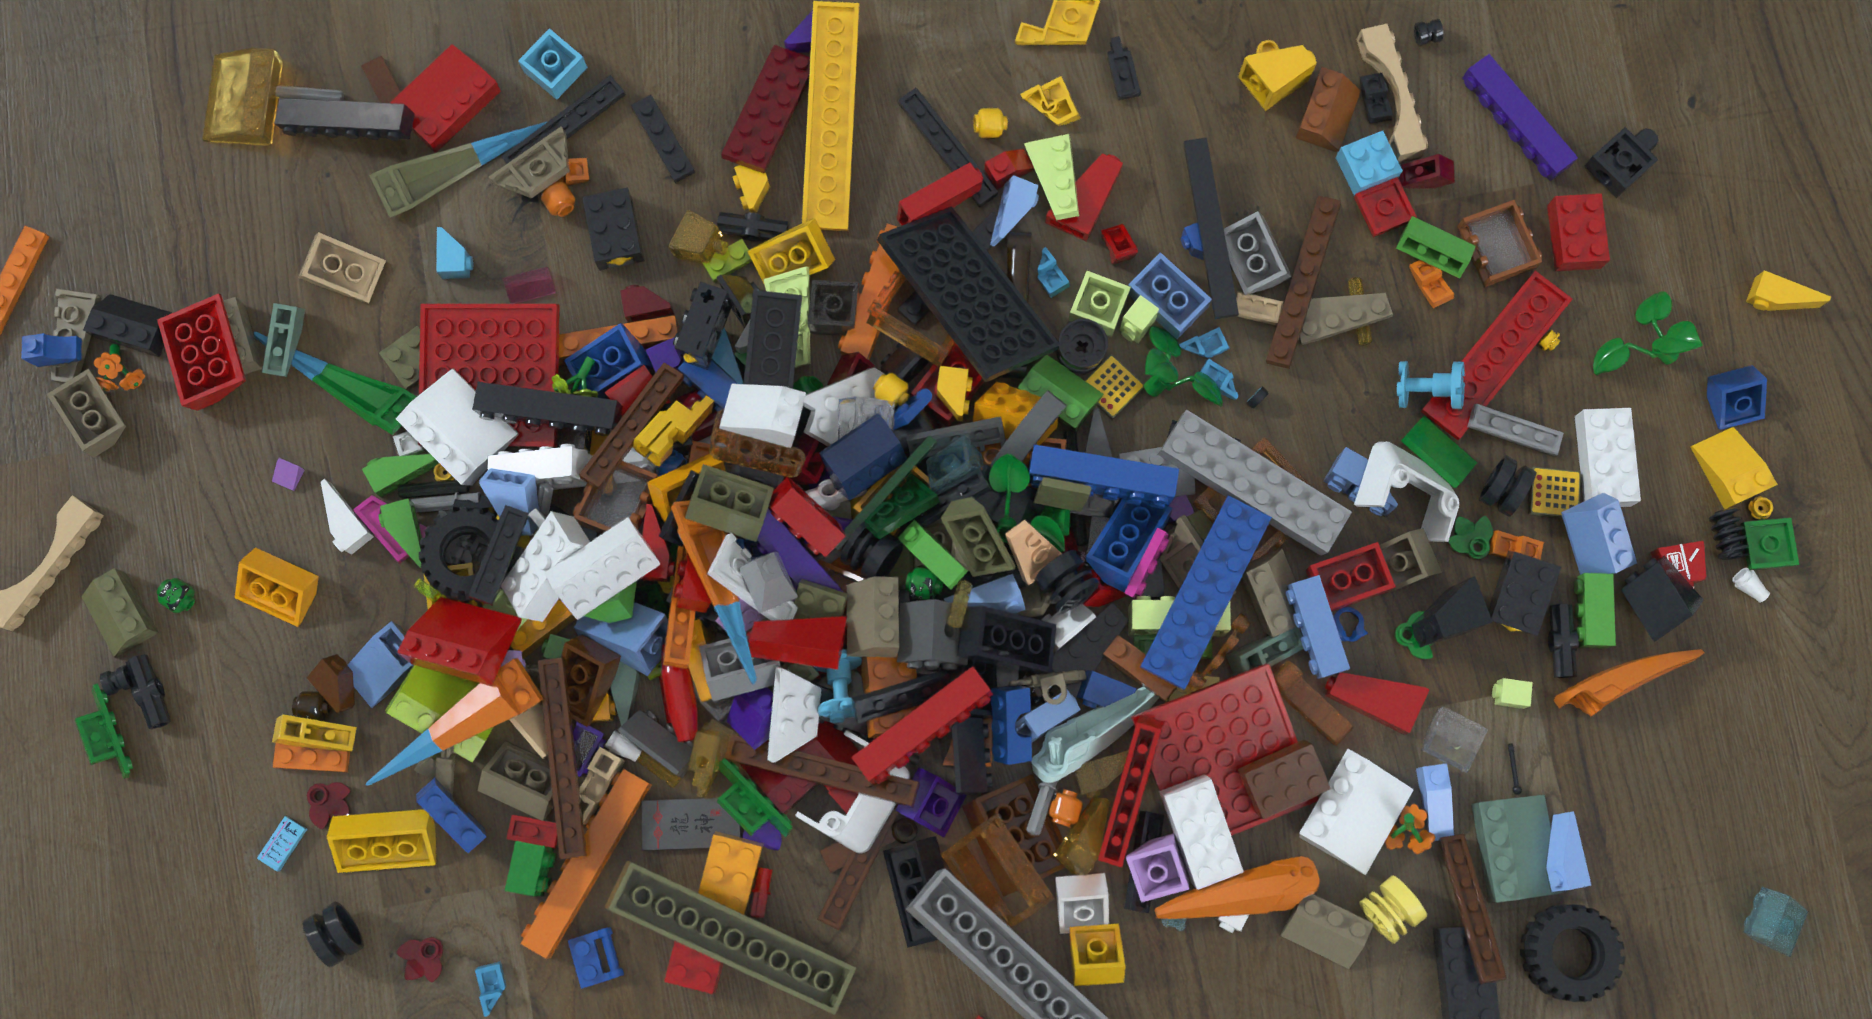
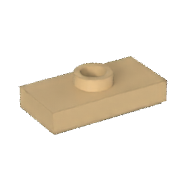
(1259, 308)

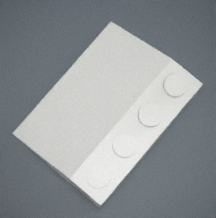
(452, 431)
(1356, 812)

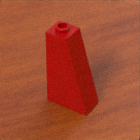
(1092, 193)
(941, 194)
(799, 641)
(1378, 699)

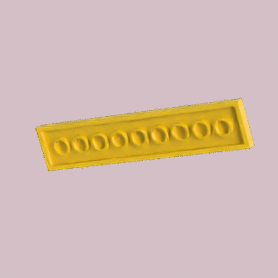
(830, 114)

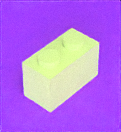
(1138, 319)

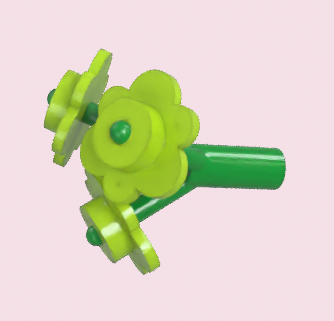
(561, 386)

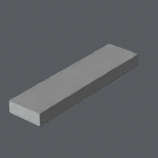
(1515, 429)

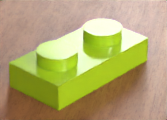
(734, 259)

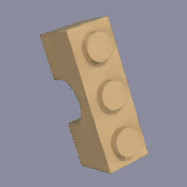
(598, 781)

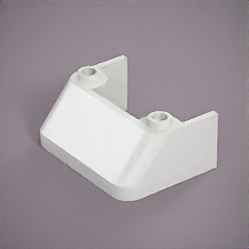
(1395, 468)
(864, 819)

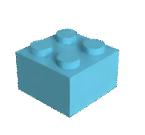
(552, 64)
(1368, 162)

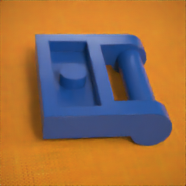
(911, 408)
(588, 961)

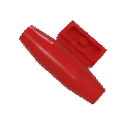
(679, 700)

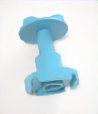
(1440, 385)
(841, 706)

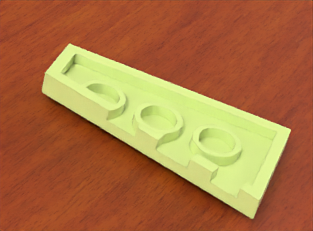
(1055, 170)
(796, 283)

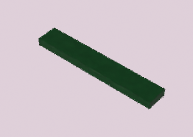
(886, 491)

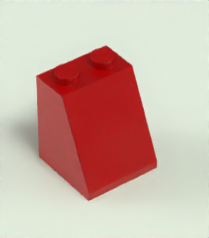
(629, 388)

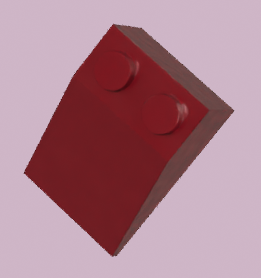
(780, 788)

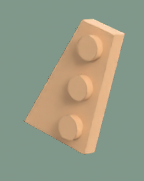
(1030, 550)

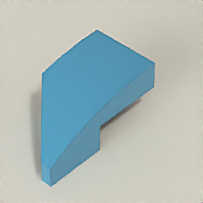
(1050, 275)
(1207, 345)
(1221, 377)
(491, 985)

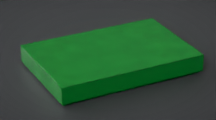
(1439, 452)

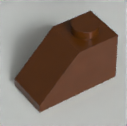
(334, 682)

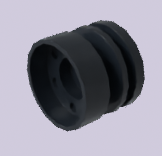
(1082, 333)
(872, 554)
(1064, 578)

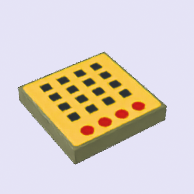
(1116, 384)
(1553, 491)

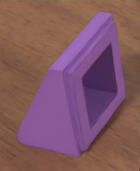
(287, 474)
(1181, 506)

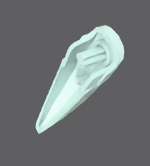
(1087, 735)

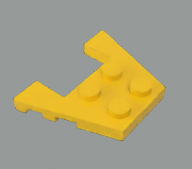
(1066, 25)

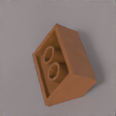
(1329, 110)

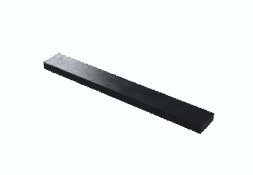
(1210, 228)

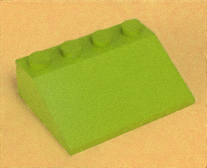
(427, 697)

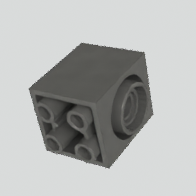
(926, 636)

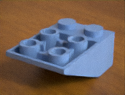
(1347, 476)
(378, 665)

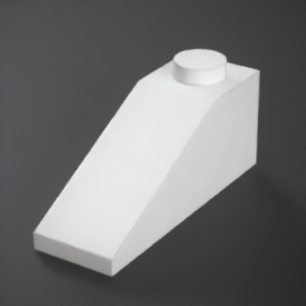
(344, 524)

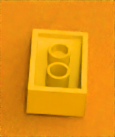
(792, 250)
(1733, 467)

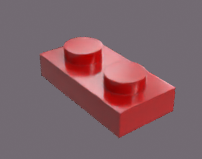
(532, 831)

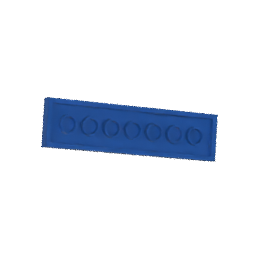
(1205, 592)

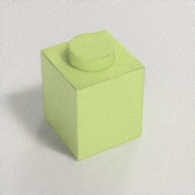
(1512, 693)

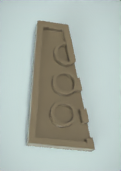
(1341, 314)
(71, 318)

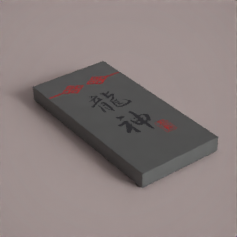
(684, 823)

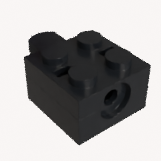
(1623, 160)

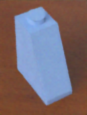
(513, 490)
(1047, 717)

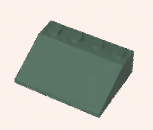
(1514, 847)

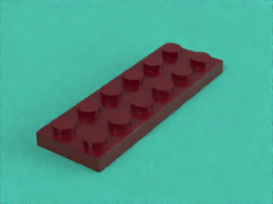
(768, 109)

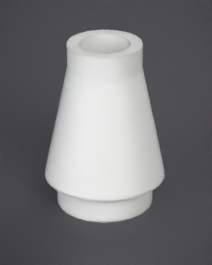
(1749, 583)
(622, 746)

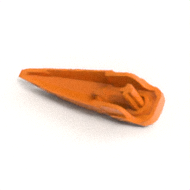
(1612, 683)
(1254, 891)

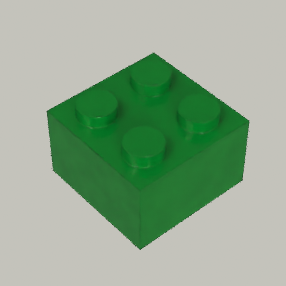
(530, 869)

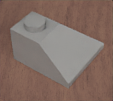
(768, 582)

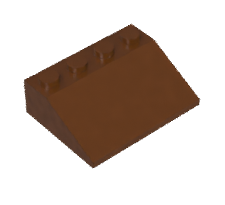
(1014, 806)

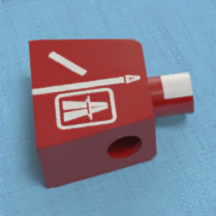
(1687, 559)

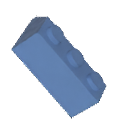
(1599, 535)

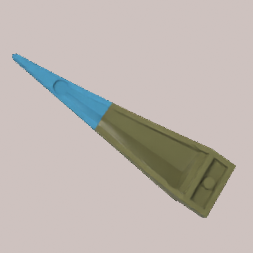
(415, 180)

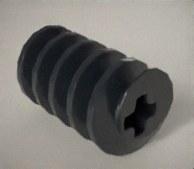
(1728, 534)

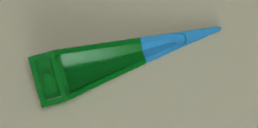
(369, 398)

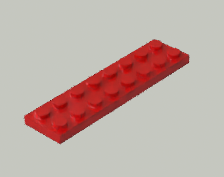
(1501, 350)

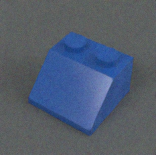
(1737, 396)

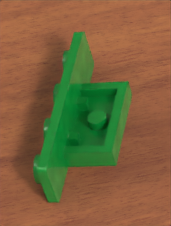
(99, 734)
(747, 804)

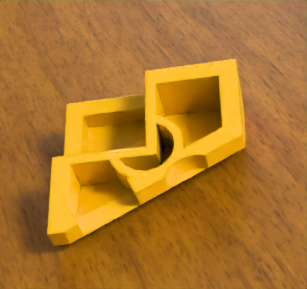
(1053, 101)

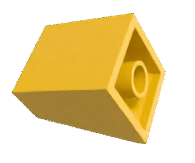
(1277, 73)

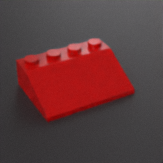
(447, 97)
(202, 353)
(460, 640)

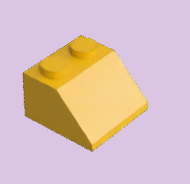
(1096, 954)

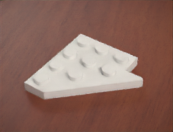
(825, 403)

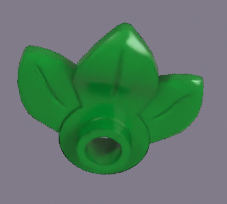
(1469, 534)
(1413, 646)

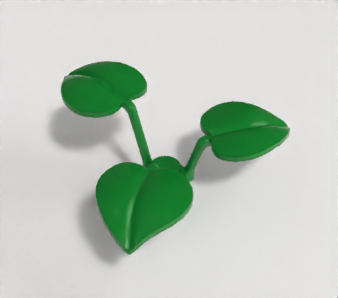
(1679, 337)
(1164, 372)
(1012, 475)

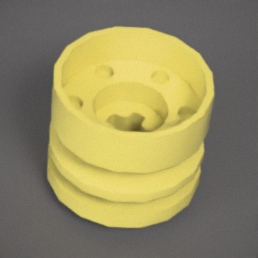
(1395, 907)

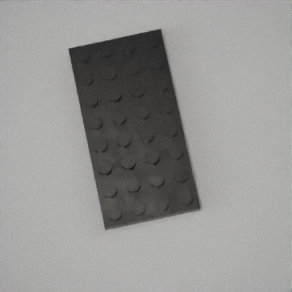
(968, 293)

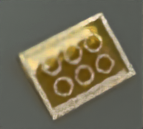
(243, 97)

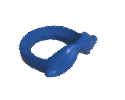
(1359, 629)

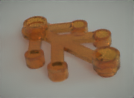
(1239, 625)

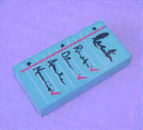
(282, 843)

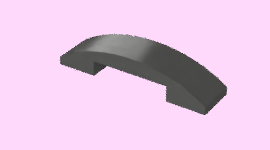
(1032, 427)

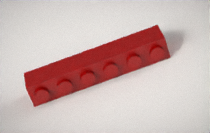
(922, 726)
(1131, 790)

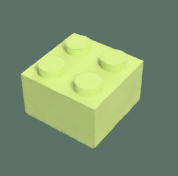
(1100, 301)

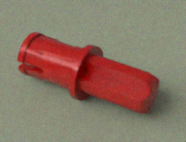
(761, 892)

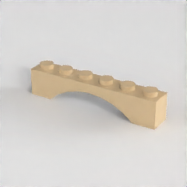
(1379, 51)
(74, 525)

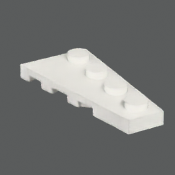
(726, 571)

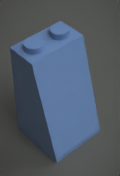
(633, 638)

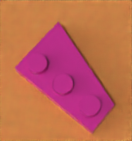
(369, 513)
(1147, 564)

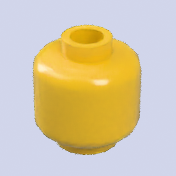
(990, 123)
(891, 388)

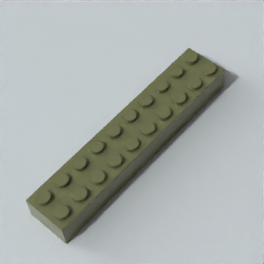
(730, 937)

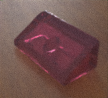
(529, 285)

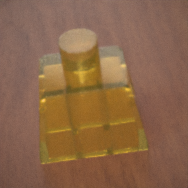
(697, 239)
(710, 745)

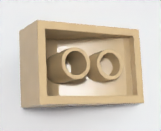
(341, 268)

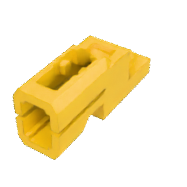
(671, 425)

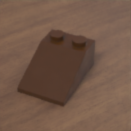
(589, 676)

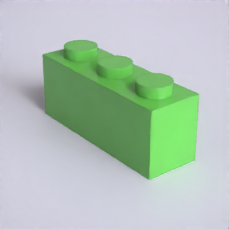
(1436, 247)
(1595, 610)

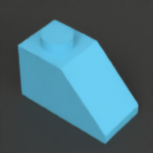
(452, 258)

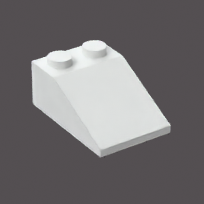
(763, 412)

